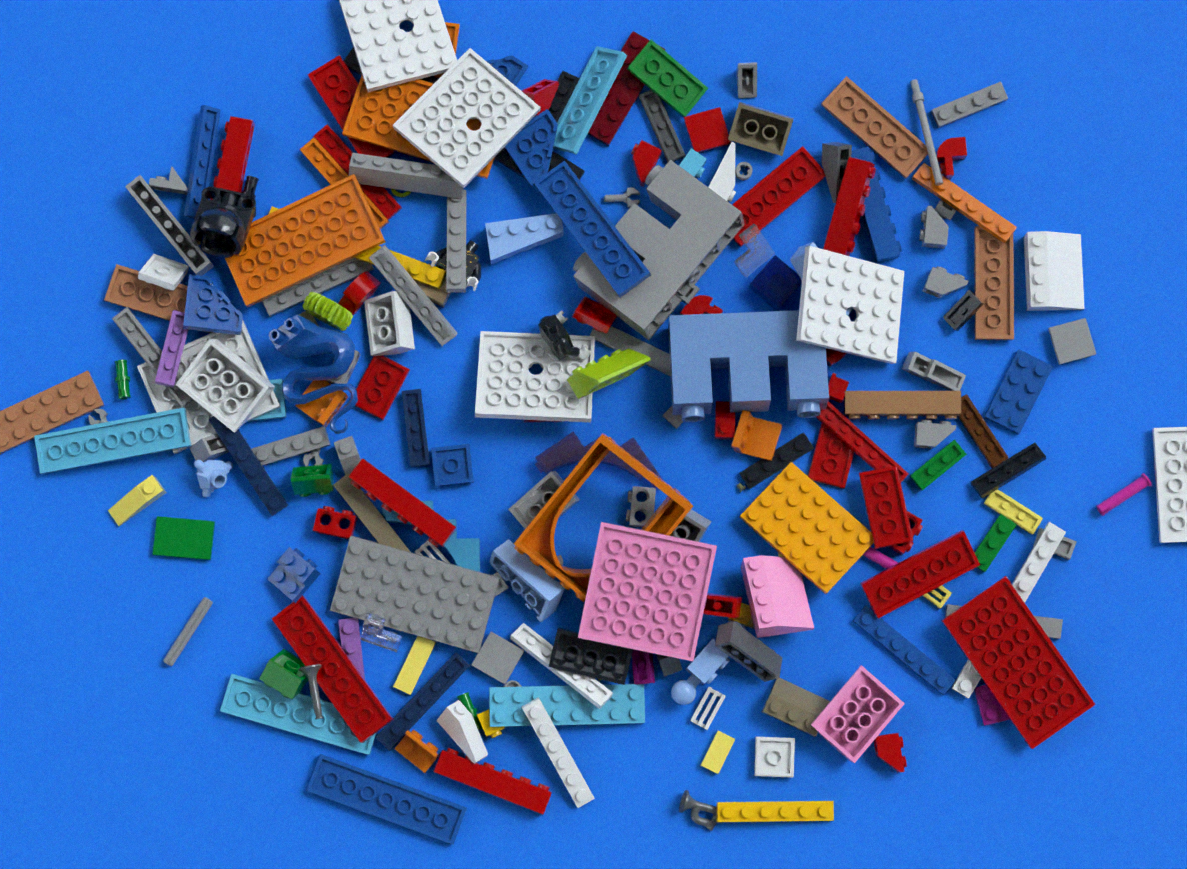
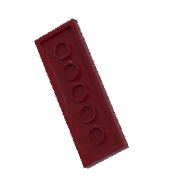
(621, 94)

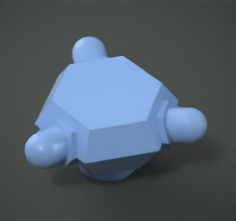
(212, 474)

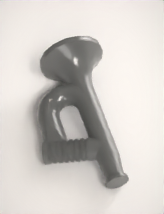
(311, 673)
(688, 802)

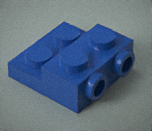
(294, 574)

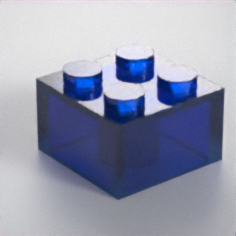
(776, 283)

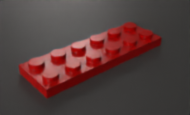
(338, 90)
(778, 191)
(920, 574)

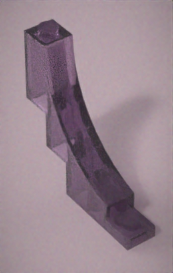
(571, 451)

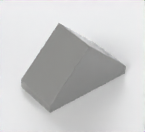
(747, 80)

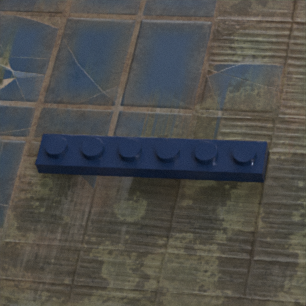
(250, 467)
(422, 701)

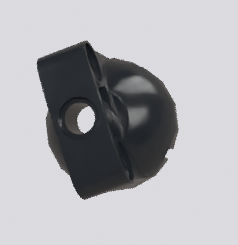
(223, 221)

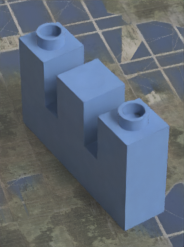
(746, 348)

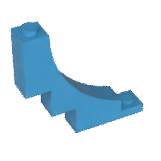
(464, 551)

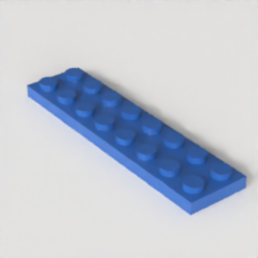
(592, 229)
(386, 799)

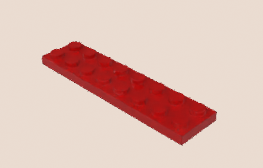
(338, 674)

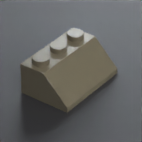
(760, 128)
(794, 706)

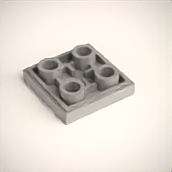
(1072, 341)
(498, 658)

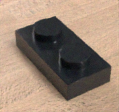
(963, 310)

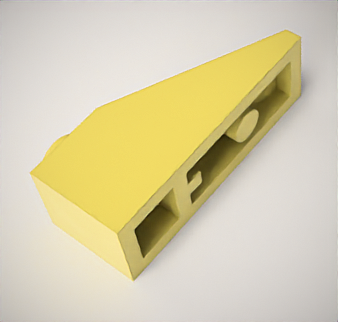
(137, 500)

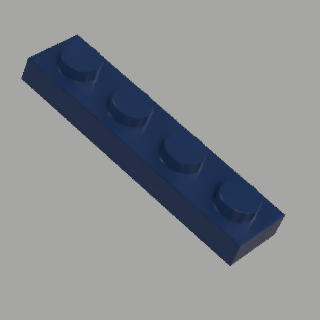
(415, 428)

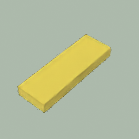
(1013, 510)
(414, 664)

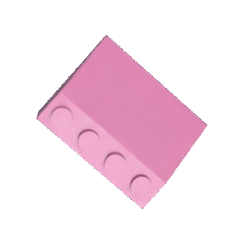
(775, 596)
(857, 714)

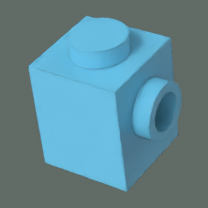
(694, 163)

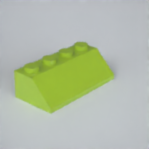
(606, 371)

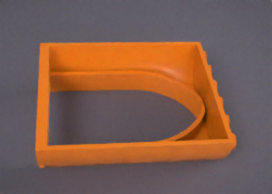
(538, 537)

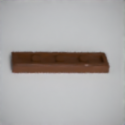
(981, 433)

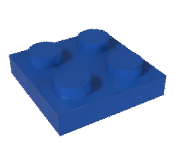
(452, 465)

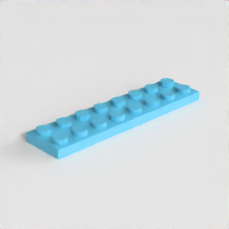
(112, 440)
(566, 705)
(268, 706)

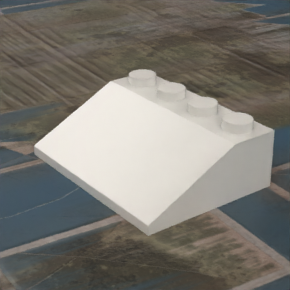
(1053, 271)
(225, 385)

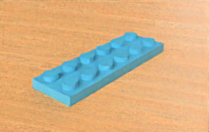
(587, 98)

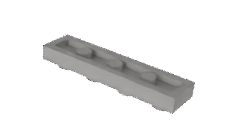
(969, 104)
(292, 446)

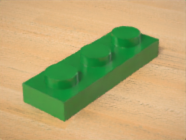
(938, 465)
(994, 541)

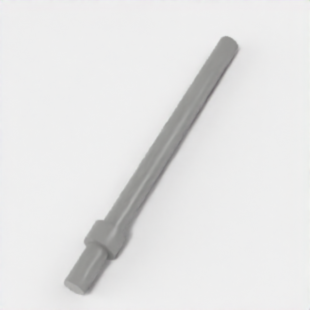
(918, 99)

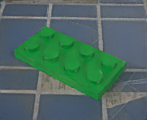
(667, 78)

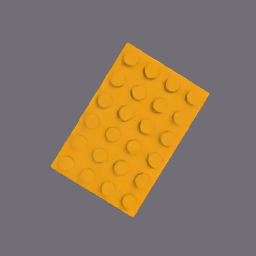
(808, 528)

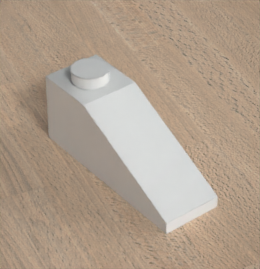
(724, 178)
(462, 729)

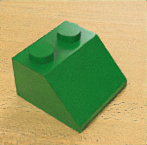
(312, 480)
(284, 674)

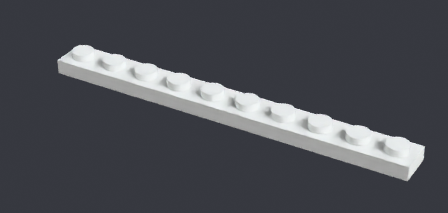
(1023, 584)

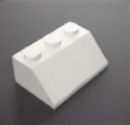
(389, 324)

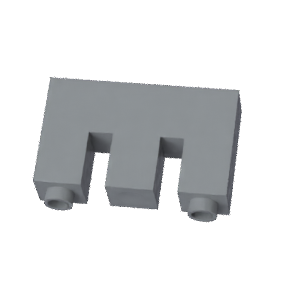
(671, 255)

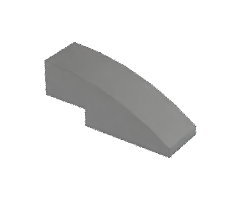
(933, 371)

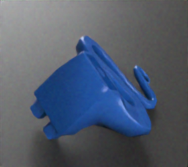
(304, 339)

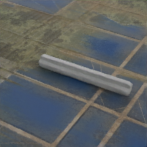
(187, 631)

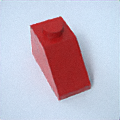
(542, 93)
(644, 159)
(724, 421)

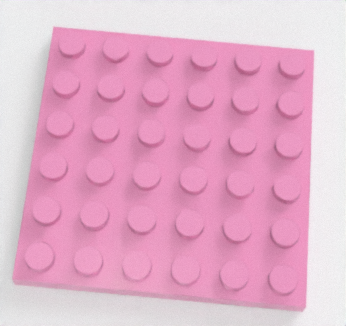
(647, 591)

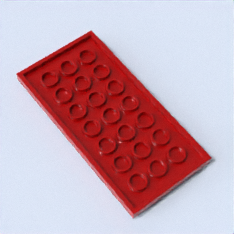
(1018, 662)

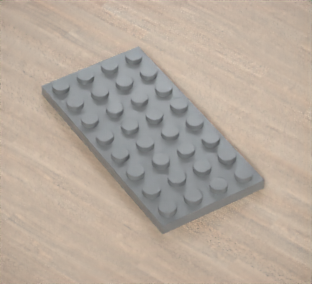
(415, 593)

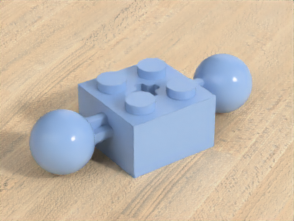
(701, 671)

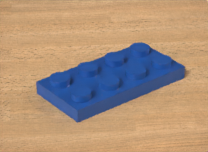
(1018, 391)

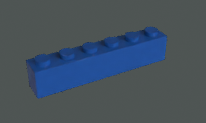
(876, 216)

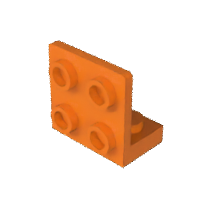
(325, 406)
(756, 436)
(417, 751)

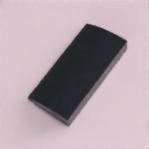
(590, 657)

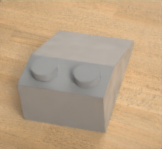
(533, 501)
(692, 527)

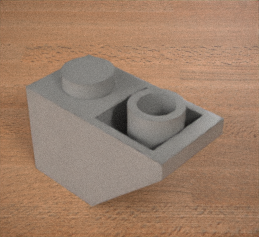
(934, 231)
(942, 283)
(930, 435)

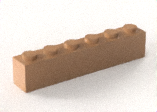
(902, 404)

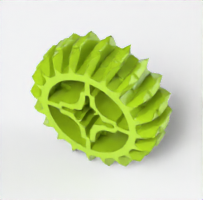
(327, 311)

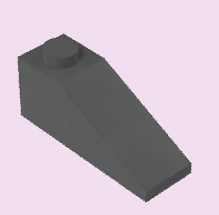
(834, 162)

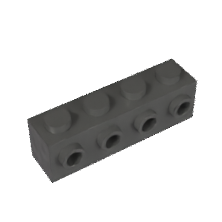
(748, 651)

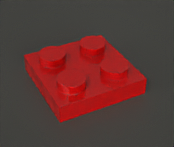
(594, 314)

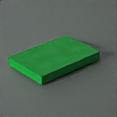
(184, 538)

